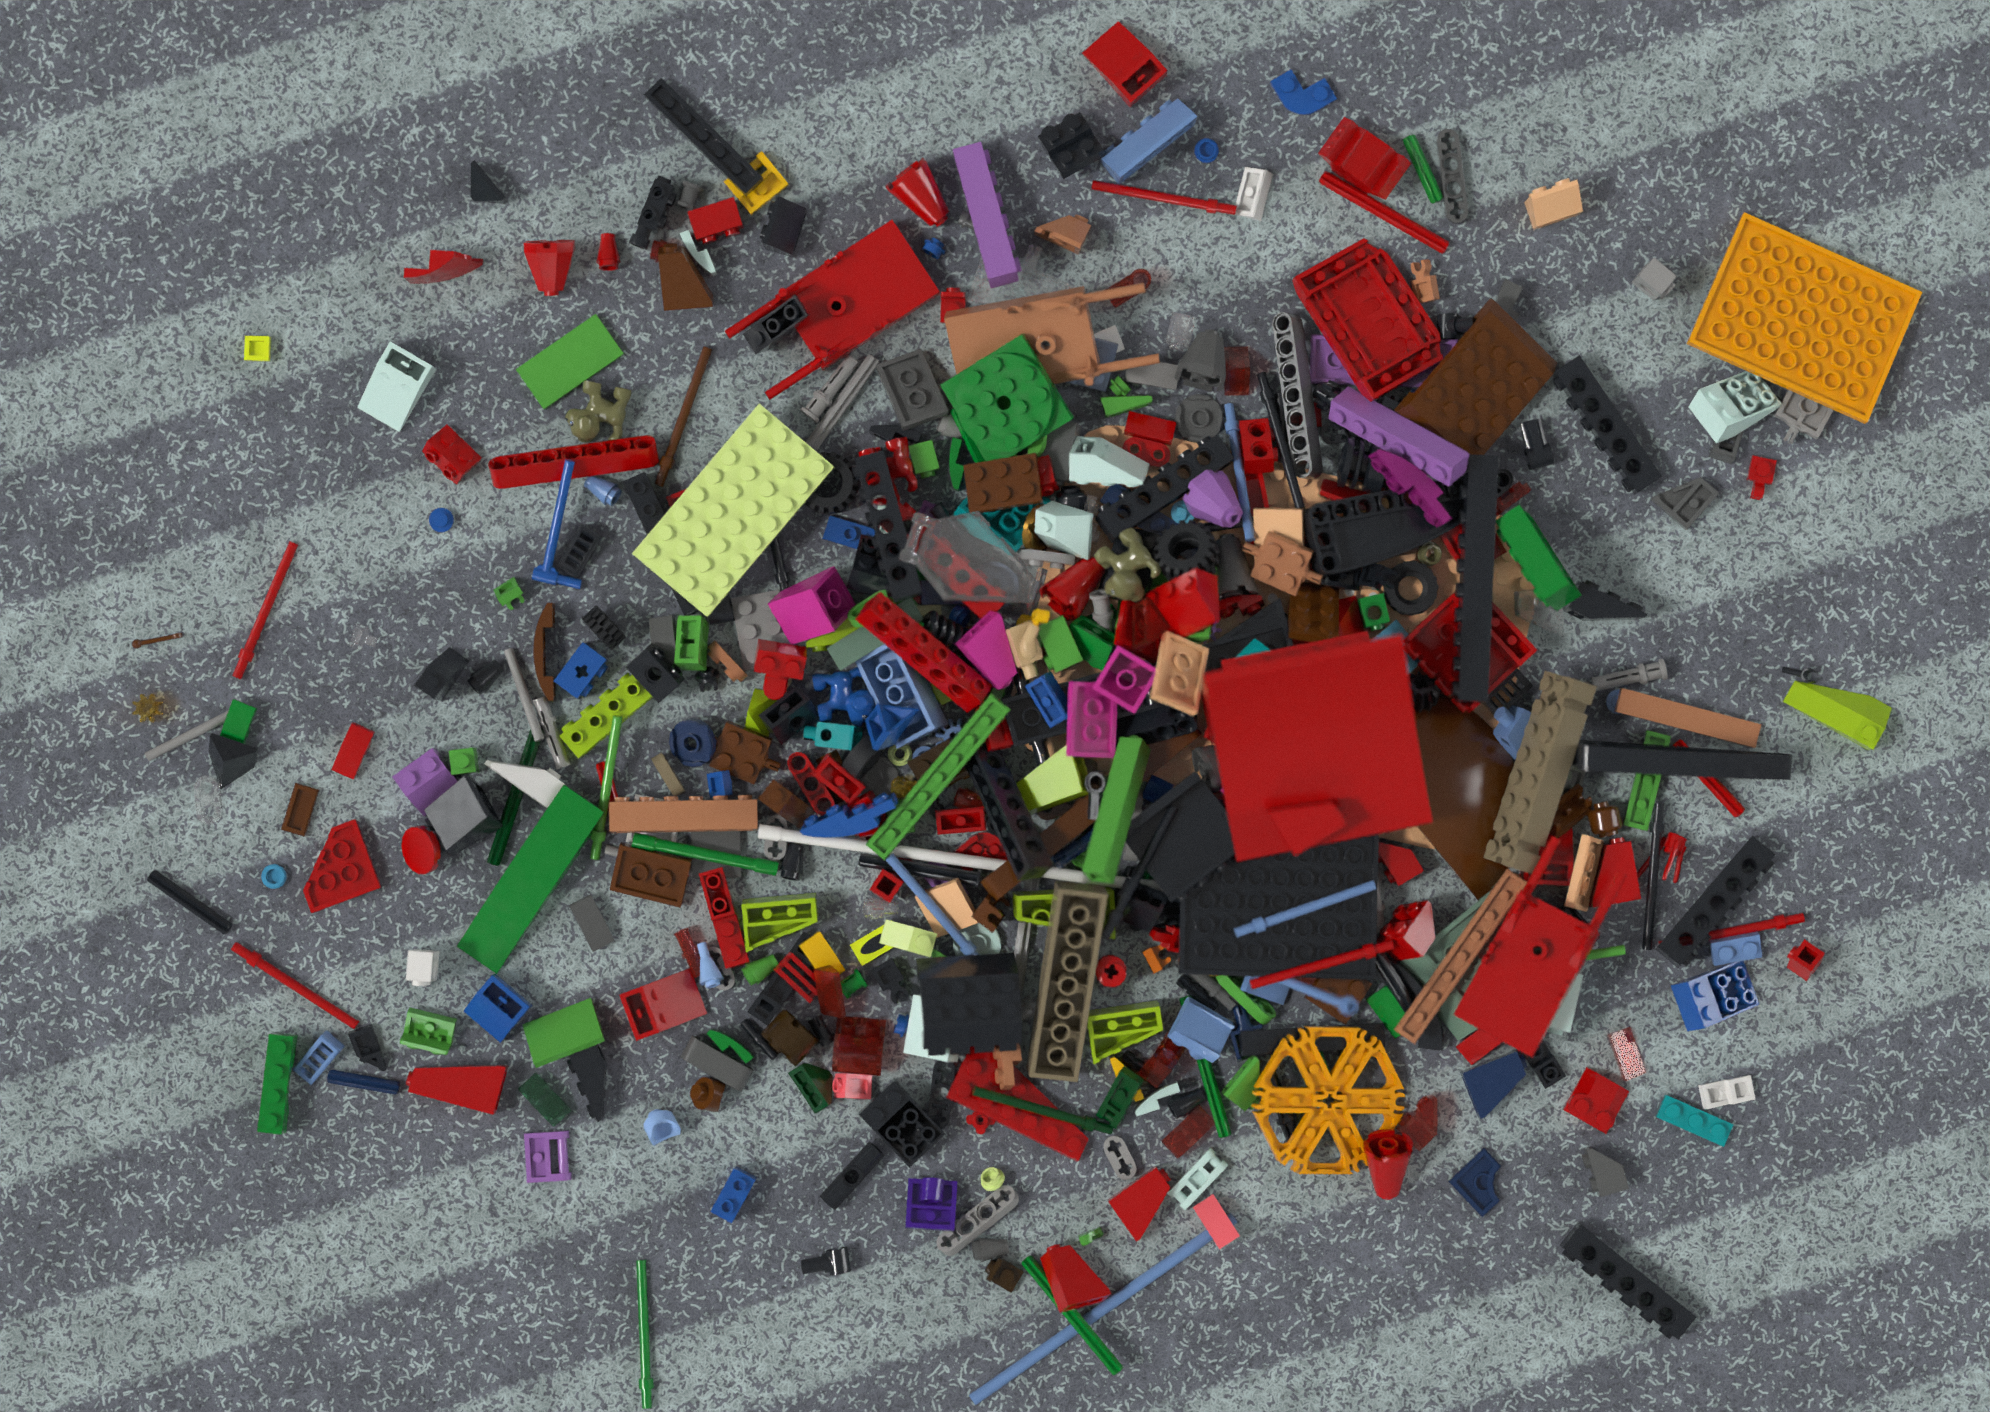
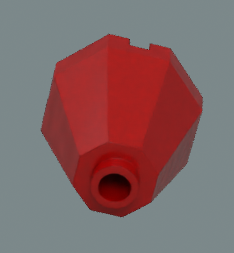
(550, 263)

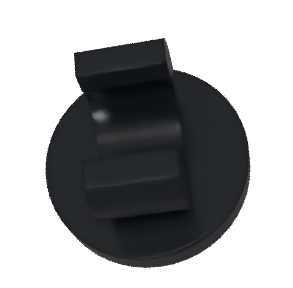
(708, 676)

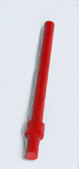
(1210, 205)
(246, 655)
(1778, 922)
(1367, 951)
(255, 960)

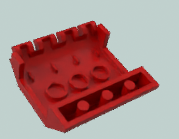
(1434, 647)

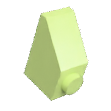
(908, 938)

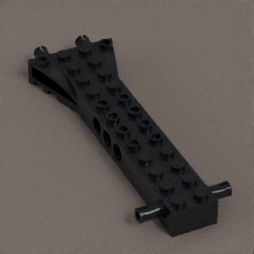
(1030, 727)

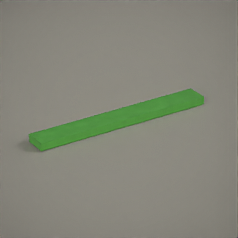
(938, 776)

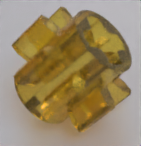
(153, 711)

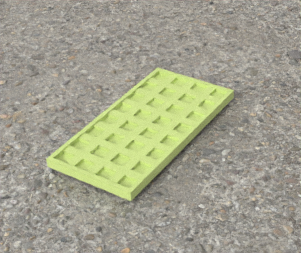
(733, 510)

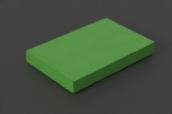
(563, 1032)

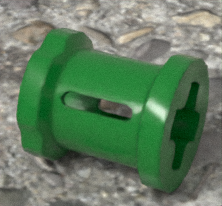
(853, 983)

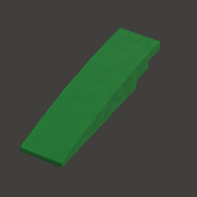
(530, 879)

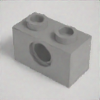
(1655, 279)

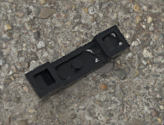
(777, 989)

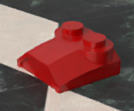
(1596, 1100)

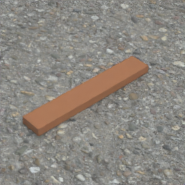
(1687, 718)

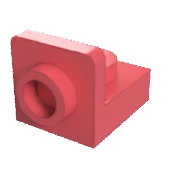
(852, 1086)

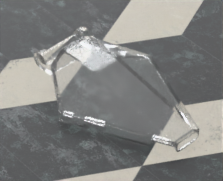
(968, 560)

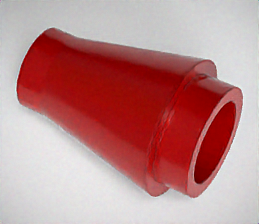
(608, 254)

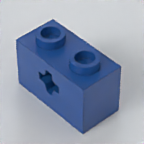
(568, 676)
(733, 1194)

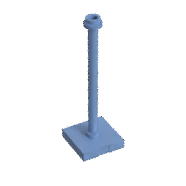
(1278, 992)

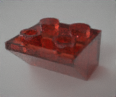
(859, 1045)

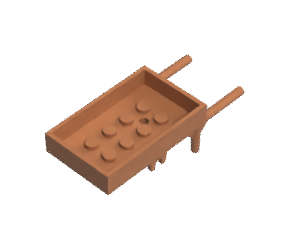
(1053, 317)

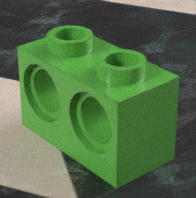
(691, 643)

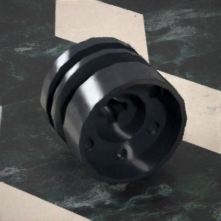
(1357, 466)

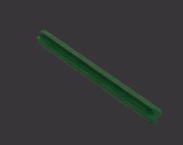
(512, 805)

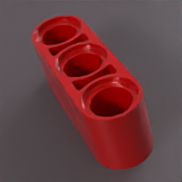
(801, 776)

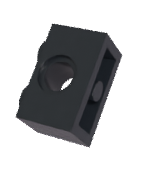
(657, 686)
(789, 715)

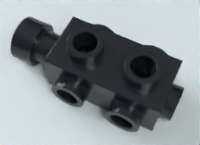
(657, 206)

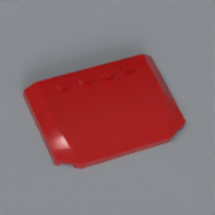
(1370, 318)

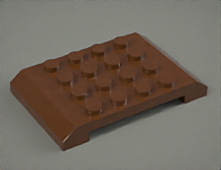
(1480, 383)

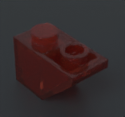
(1161, 1061)
(1422, 1123)

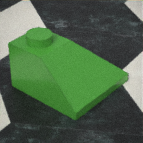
(1241, 1085)

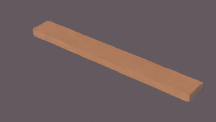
(1460, 956)

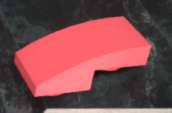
(1216, 1221)

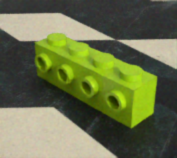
(597, 720)

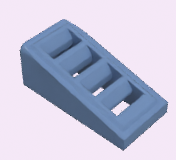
(333, 1043)

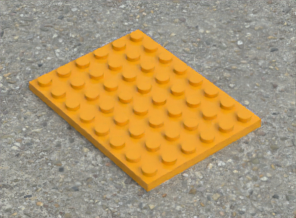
(1804, 318)

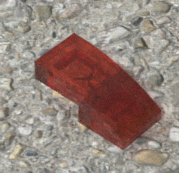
(1188, 1132)

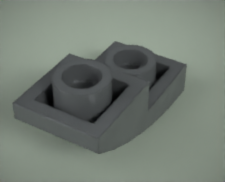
(664, 635)
(591, 923)

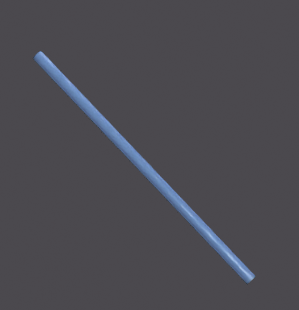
(1093, 1315)

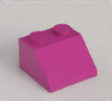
(1125, 679)

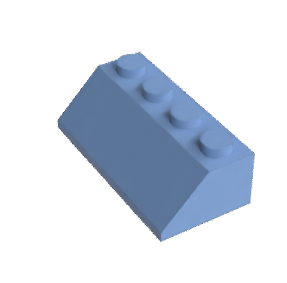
(1148, 140)

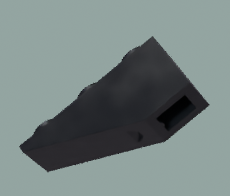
(776, 325)
(591, 1072)

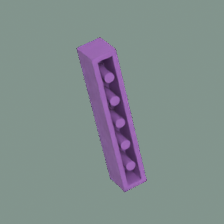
(986, 215)
(1398, 436)

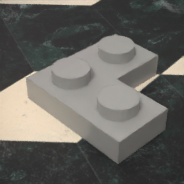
(1038, 557)

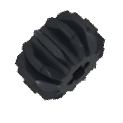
(1423, 691)

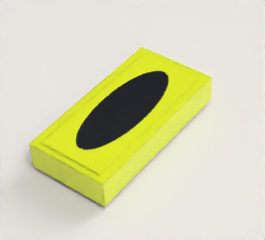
(868, 947)

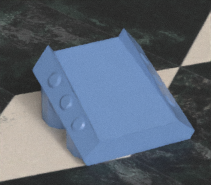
(1200, 1030)

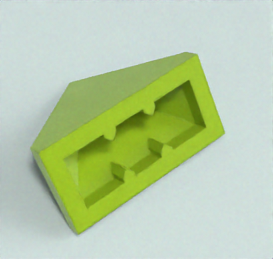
(758, 704)

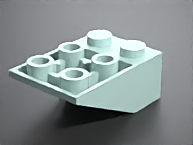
(395, 386)
(1733, 405)
(1104, 463)

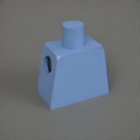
(1511, 728)

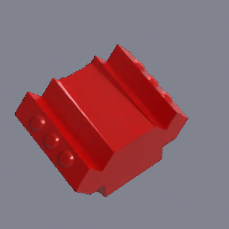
(1363, 159)

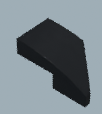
(367, 1046)

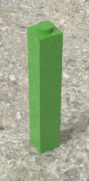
(1116, 810)

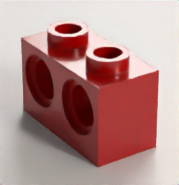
(1257, 446)

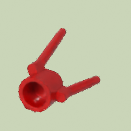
(1674, 846)

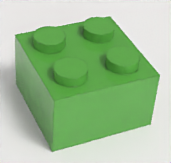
(1058, 645)

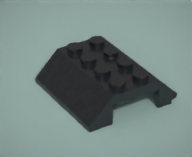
(970, 1003)

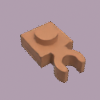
(1425, 285)

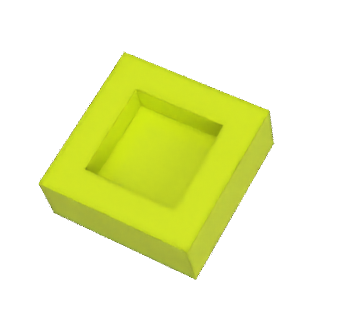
(257, 348)

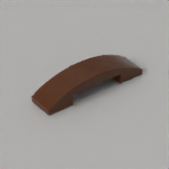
(546, 620)

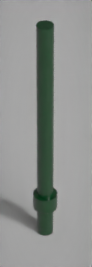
(1088, 1123)

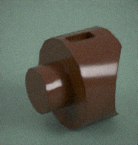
(707, 1094)

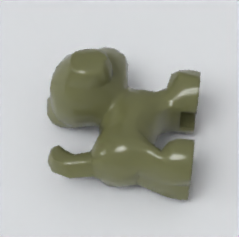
(586, 422)
(1125, 582)

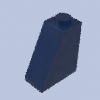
(1493, 1080)

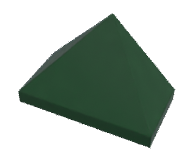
(814, 1085)

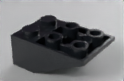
(1601, 606)
(901, 1123)

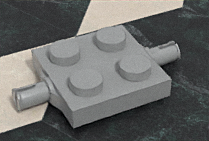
(1802, 416)

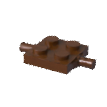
(742, 752)

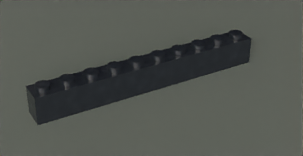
(1476, 580)

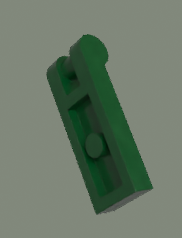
(1120, 1097)

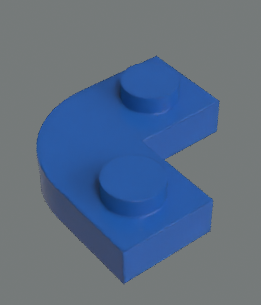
(1299, 100)

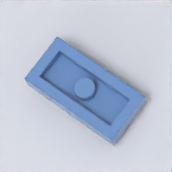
(1735, 948)

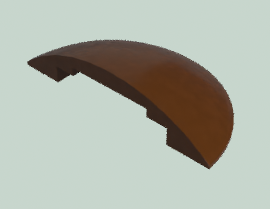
(1465, 785)

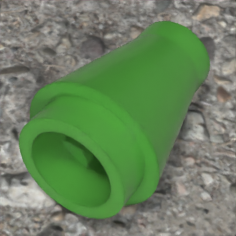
(759, 969)

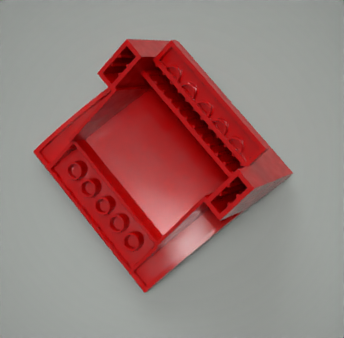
(1316, 728)

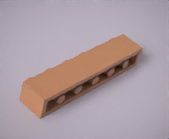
(683, 816)

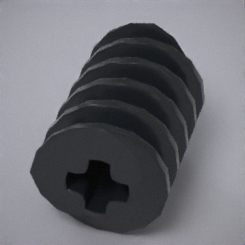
(944, 630)

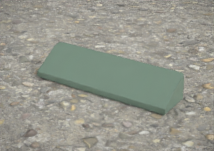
(863, 642)

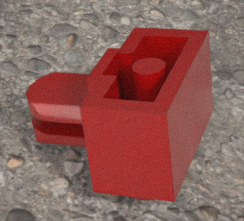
(779, 663)

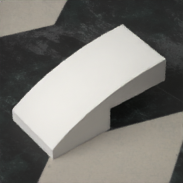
(1726, 1092)

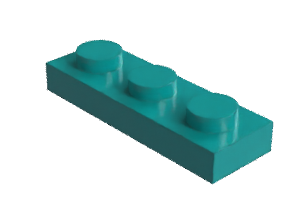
(1694, 1120)

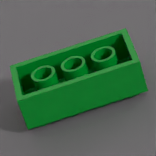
(1536, 558)

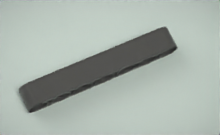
(1289, 387)

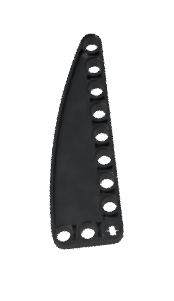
(1381, 532)
(1680, 761)

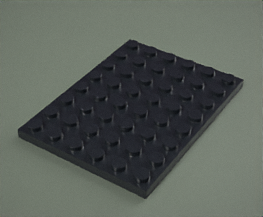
(1272, 886)

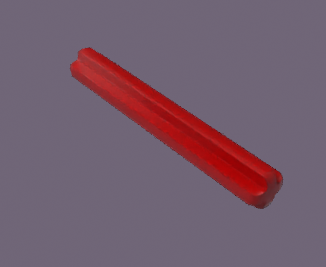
(1719, 790)

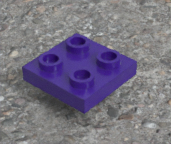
(931, 1204)

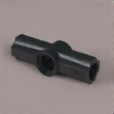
(840, 1186)

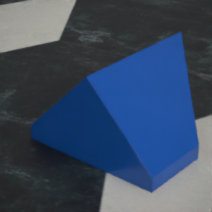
(887, 724)

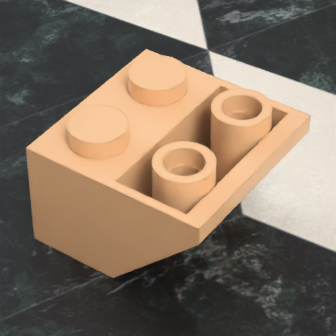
(1554, 204)

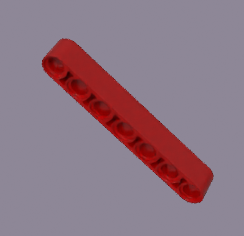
(589, 459)

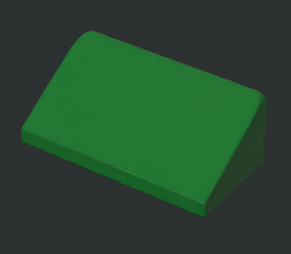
(1386, 1008)

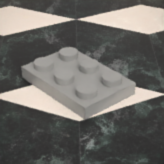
(754, 622)

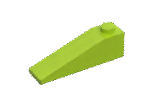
(1845, 712)

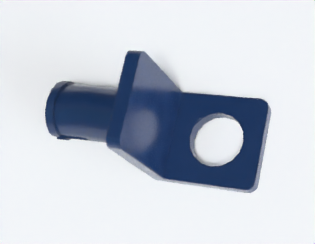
(1243, 1024)

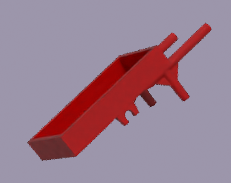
(874, 283)
(1521, 992)

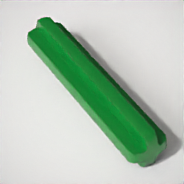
(1422, 169)

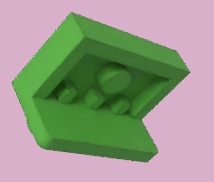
(428, 1031)

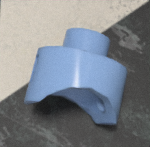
(661, 1126)

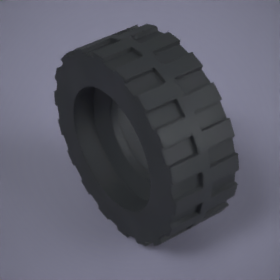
(1428, 595)

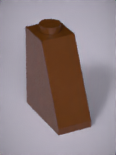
(681, 280)
(786, 803)

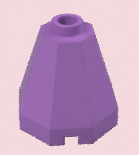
(1213, 499)

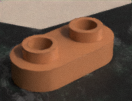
(733, 670)

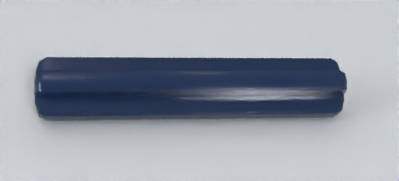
(363, 1082)

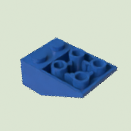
(1714, 995)

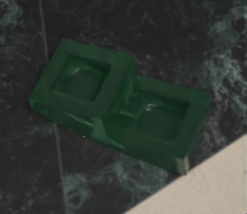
(544, 1099)

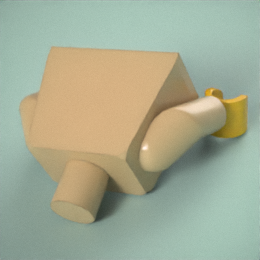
(1024, 641)

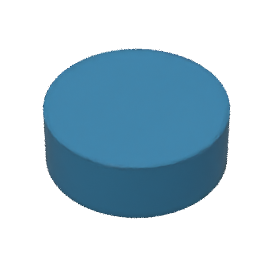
(273, 876)

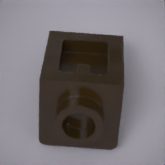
(1003, 1273)

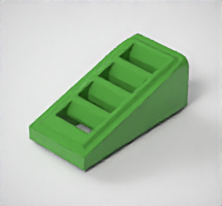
(1121, 404)

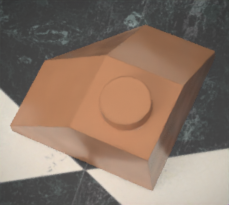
(1066, 232)

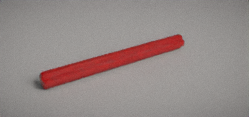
(1383, 212)

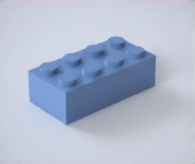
(899, 684)

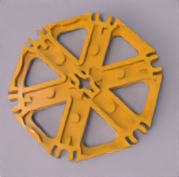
(1319, 1079)

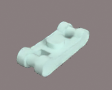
(1197, 1178)

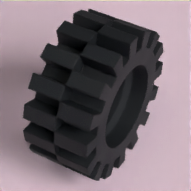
(603, 627)

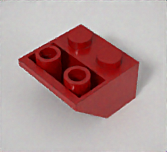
(1409, 930)

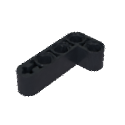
(1156, 724)

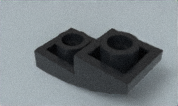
(1545, 1066)

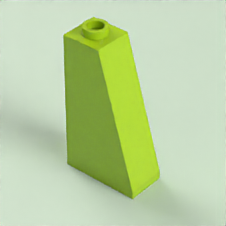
(1054, 782)

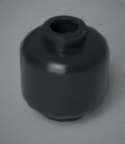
(1072, 496)

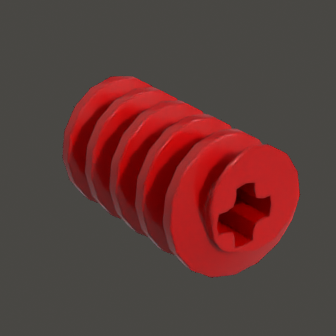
(1116, 978)

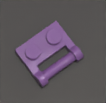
(539, 1156)

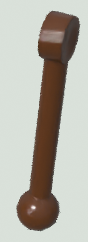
(137, 643)

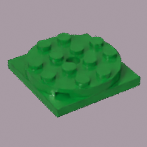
(1020, 376)

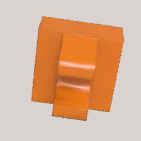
(1153, 959)

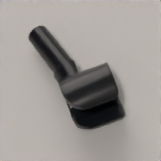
(1800, 673)

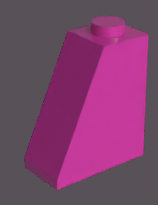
(989, 650)

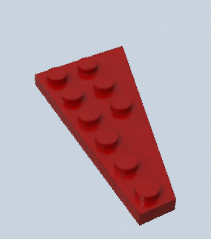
(979, 1071)

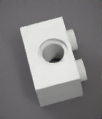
(422, 966)

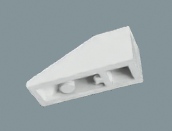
(533, 781)

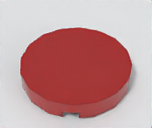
(421, 849)

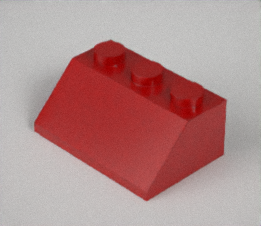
(1188, 602)

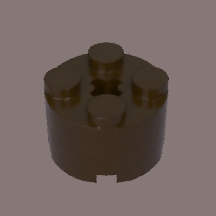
(790, 1037)

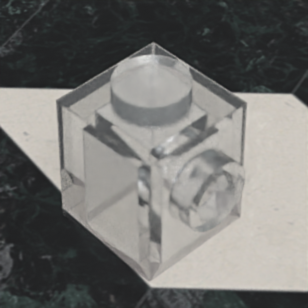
(1180, 331)

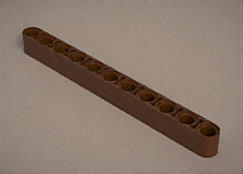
(1076, 818)

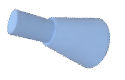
(709, 972)

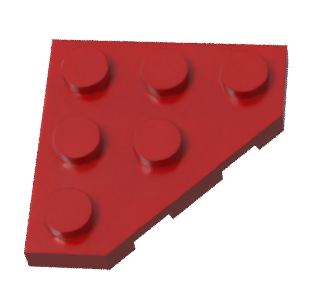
(341, 870)

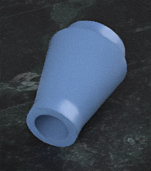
(604, 490)

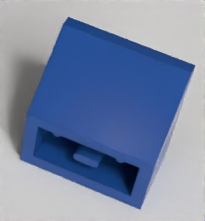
(497, 1007)

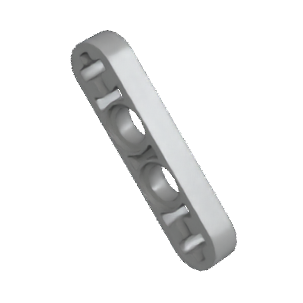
(980, 1224)

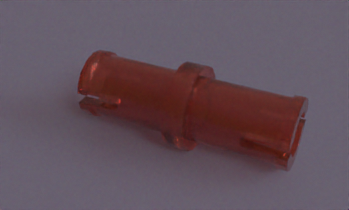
(689, 950)

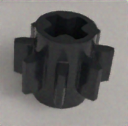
(1324, 393)

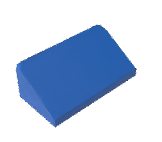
(1049, 698)

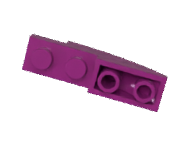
(1404, 477)

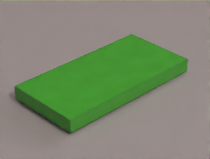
(569, 361)

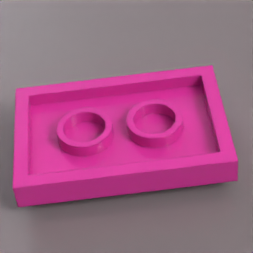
(1090, 722)

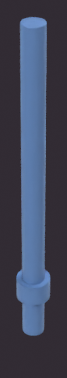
(1232, 429)
(1260, 924)
(967, 947)

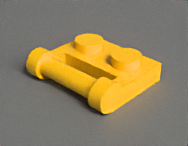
(771, 185)

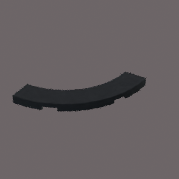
(1433, 1035)

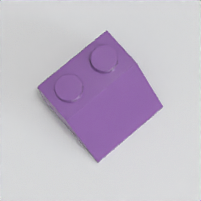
(425, 779)

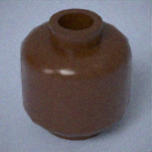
(1604, 819)

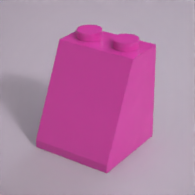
(812, 606)

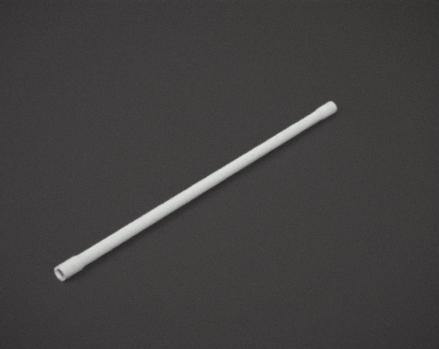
(780, 834)

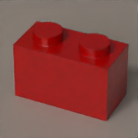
(715, 221)

